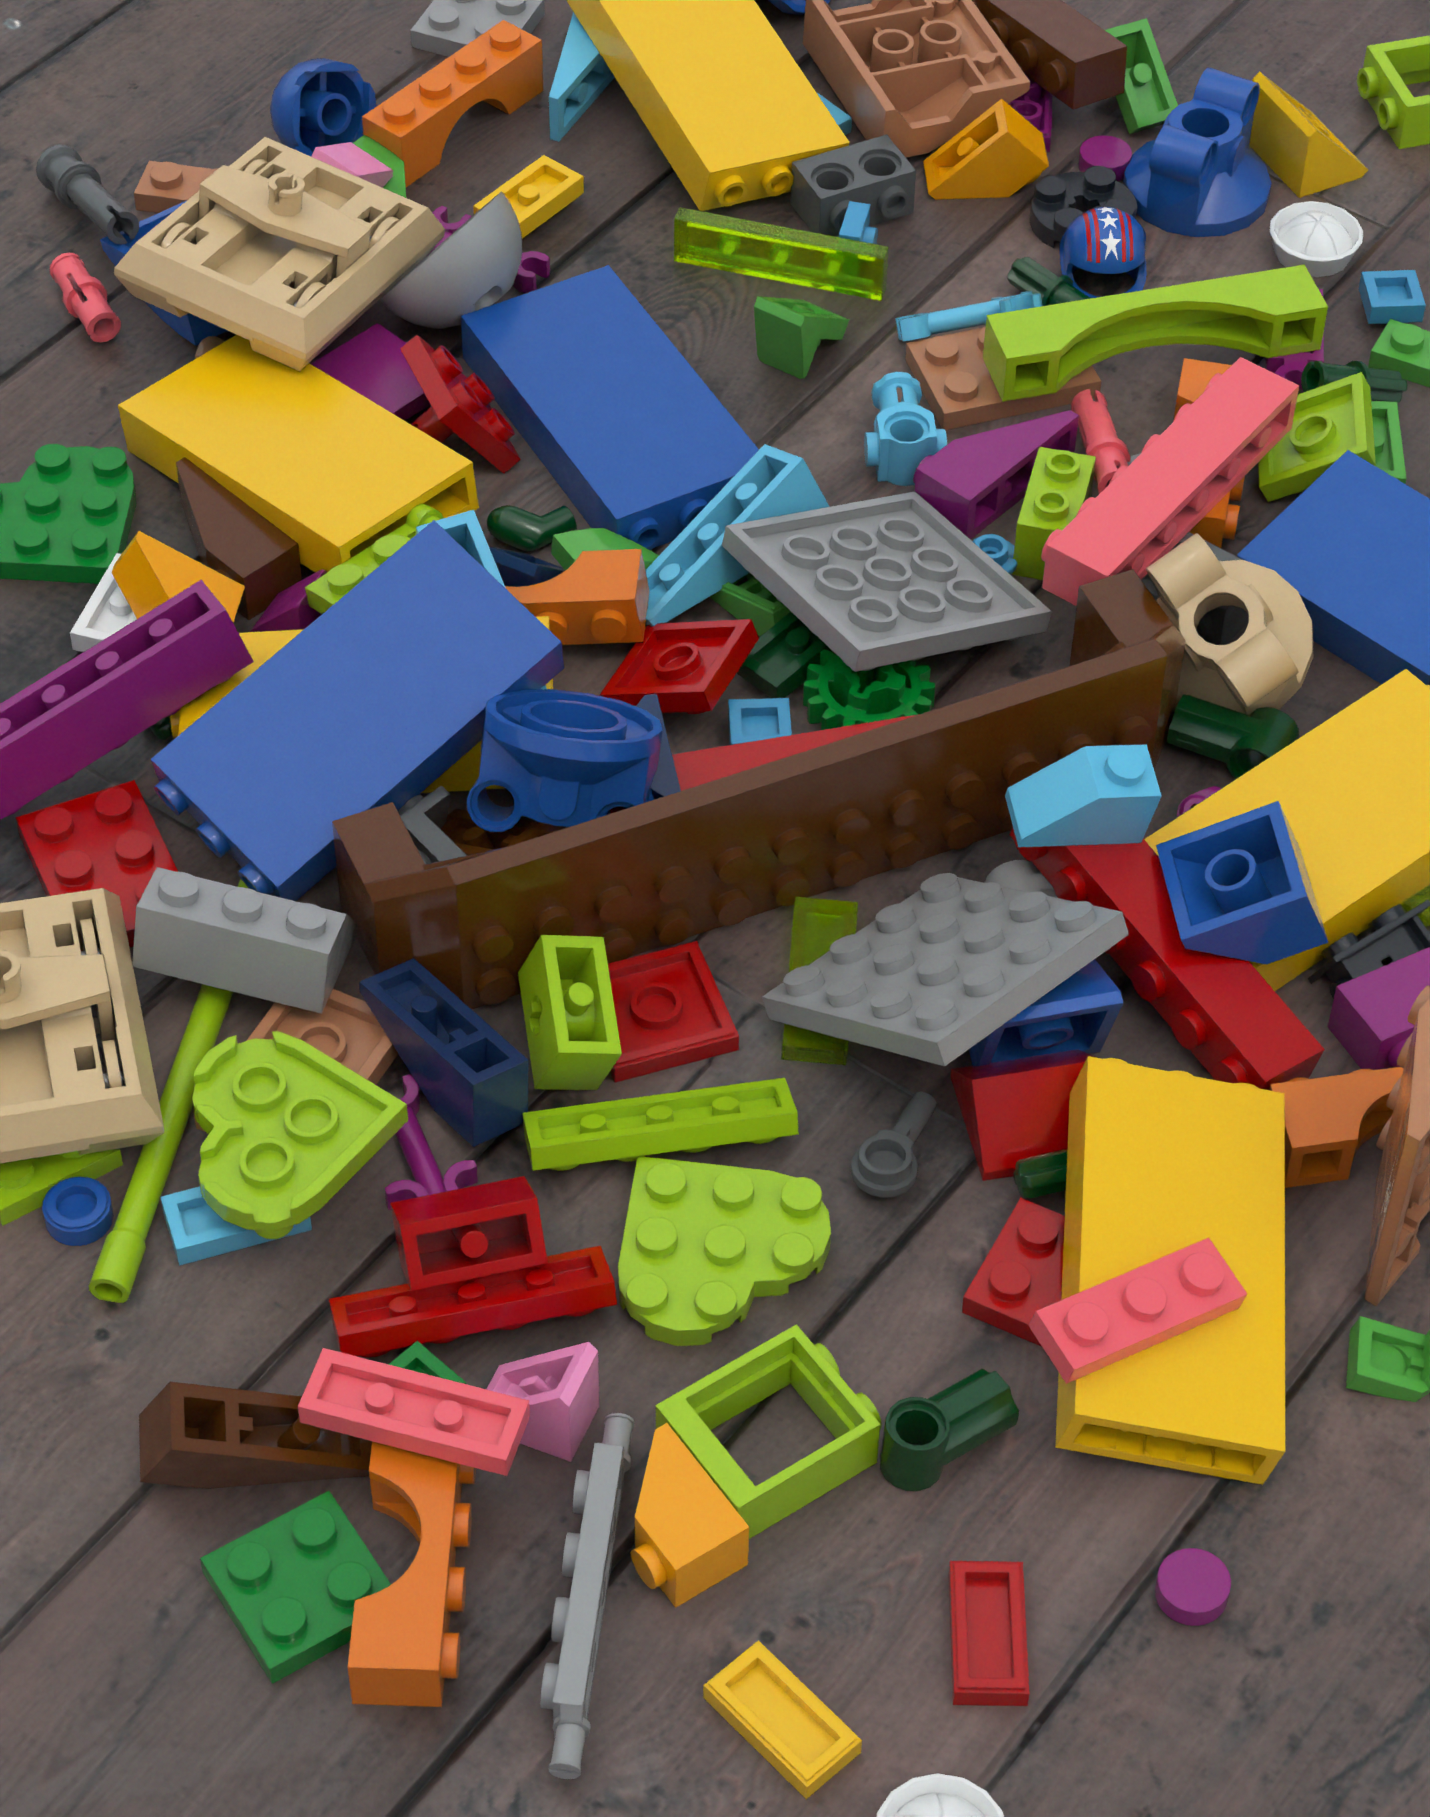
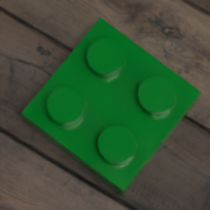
(295, 1584)

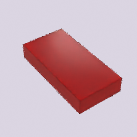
(988, 1633)

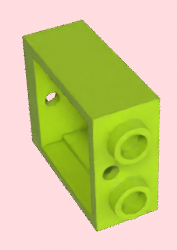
(1384, 81)
(752, 1378)

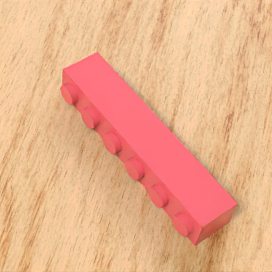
(1172, 480)

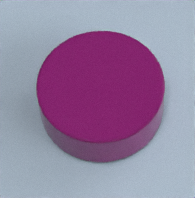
(1105, 152)
(1192, 1586)

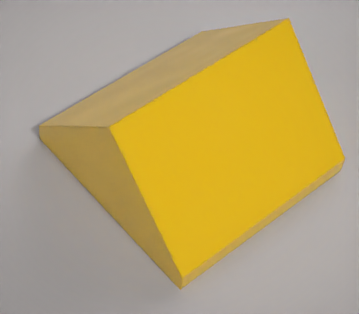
(1299, 143)

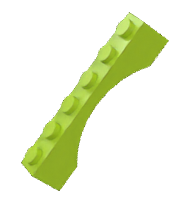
(1255, 312)

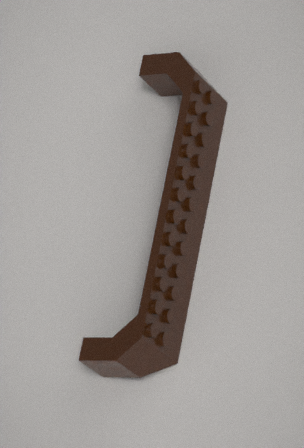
(765, 831)

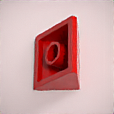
(1017, 1108)

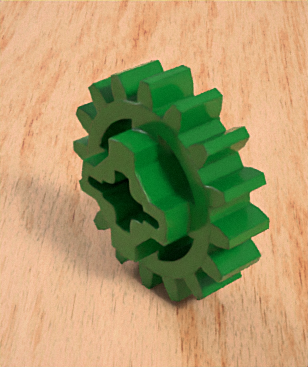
(845, 697)

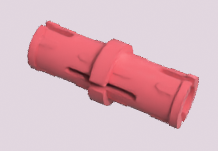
(95, 312)

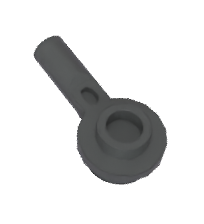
(886, 1161)

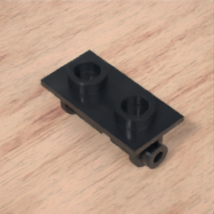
(1393, 938)

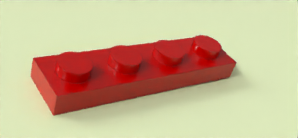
(397, 1317)

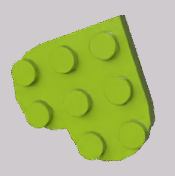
(283, 1130)
(711, 1241)

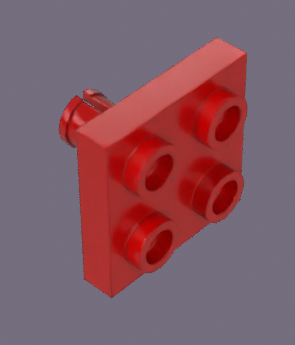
(459, 404)

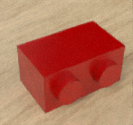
(469, 1233)

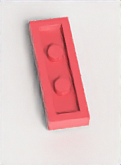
(1137, 1310)
(414, 1411)

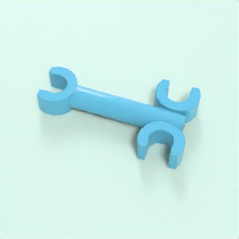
(926, 324)

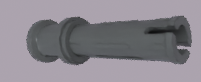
(80, 188)

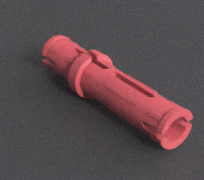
(1099, 436)

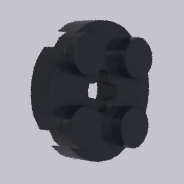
(1067, 195)

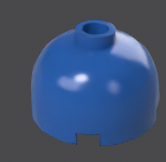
(320, 105)

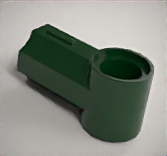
(1230, 735)
(943, 1428)

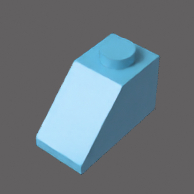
(1086, 799)

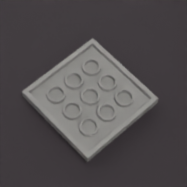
(885, 580)
(944, 967)

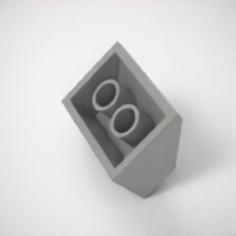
(240, 939)

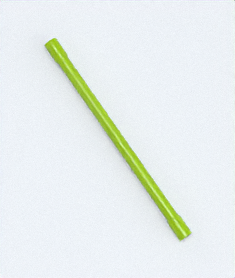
(126, 1242)

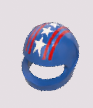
(1105, 243)

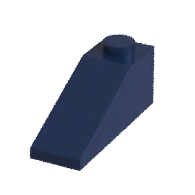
(453, 1054)

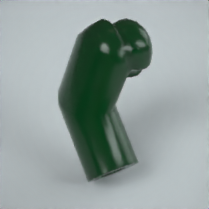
(528, 530)

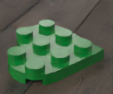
(66, 515)

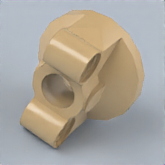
(1271, 655)

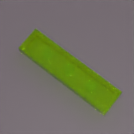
(780, 253)

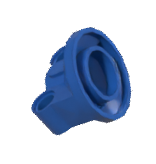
(1200, 166)
(563, 757)

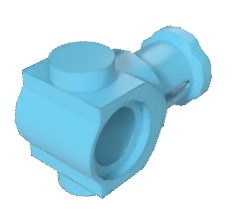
(902, 430)

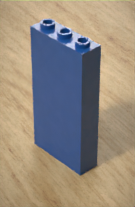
(607, 404)
(1360, 564)
(354, 712)

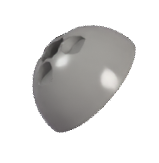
(464, 271)

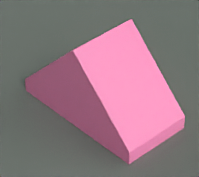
(560, 1393)

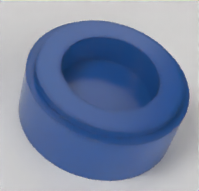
(78, 1211)

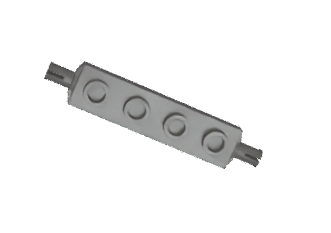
(580, 1617)

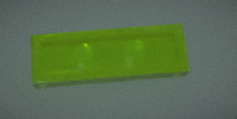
(814, 929)

